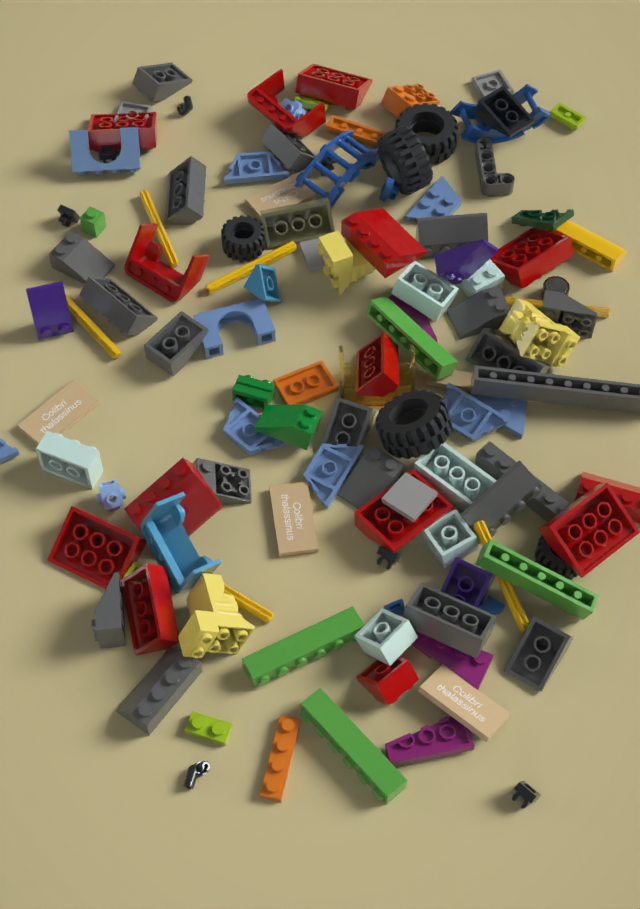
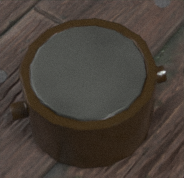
(555, 284)

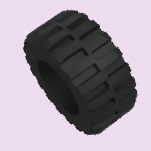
(432, 120)
(405, 160)
(413, 424)

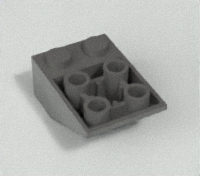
(569, 312)
(228, 482)

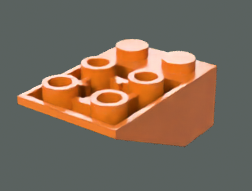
(401, 97)

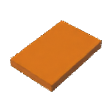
(306, 384)

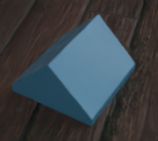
(264, 283)

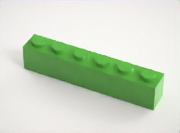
(405, 331)
(537, 579)
(302, 647)
(353, 745)

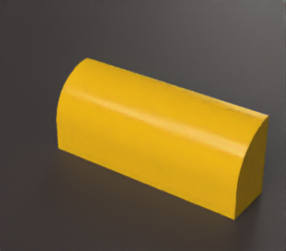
(592, 245)

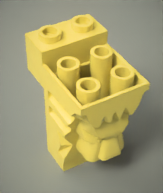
(342, 261)
(538, 335)
(214, 620)

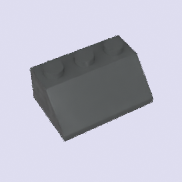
(287, 149)

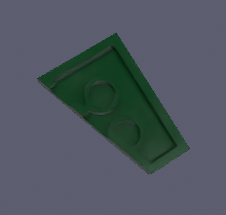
(537, 219)

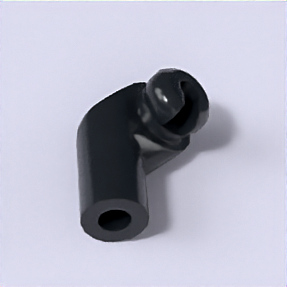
(187, 107)
(194, 772)

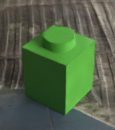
(93, 222)

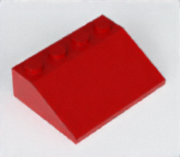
(332, 86)
(104, 132)
(381, 240)
(532, 255)
(199, 499)
(391, 528)
(590, 529)
(95, 547)

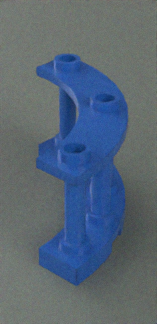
(474, 132)
(364, 161)

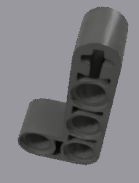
(490, 181)

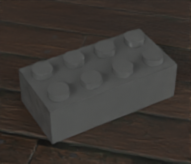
(449, 620)

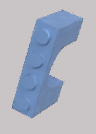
(83, 160)
(250, 313)

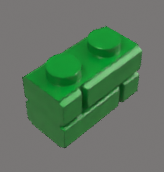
(253, 391)

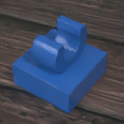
(388, 190)

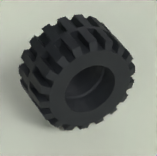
(240, 248)
(546, 558)

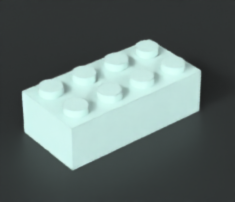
(453, 476)

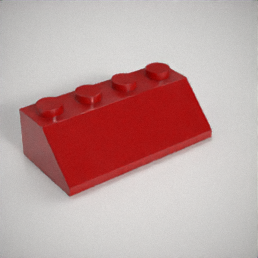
(377, 367)
(626, 493)
(150, 609)

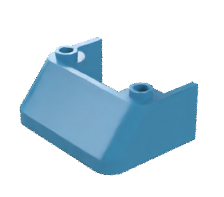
(172, 545)

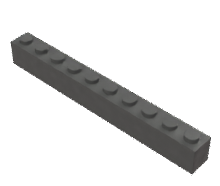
(555, 389)

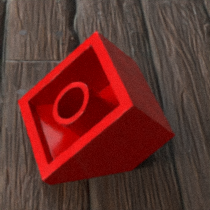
(388, 682)

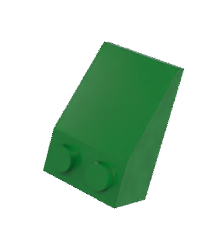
(290, 423)

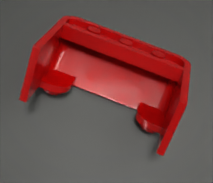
(264, 100)
(146, 269)

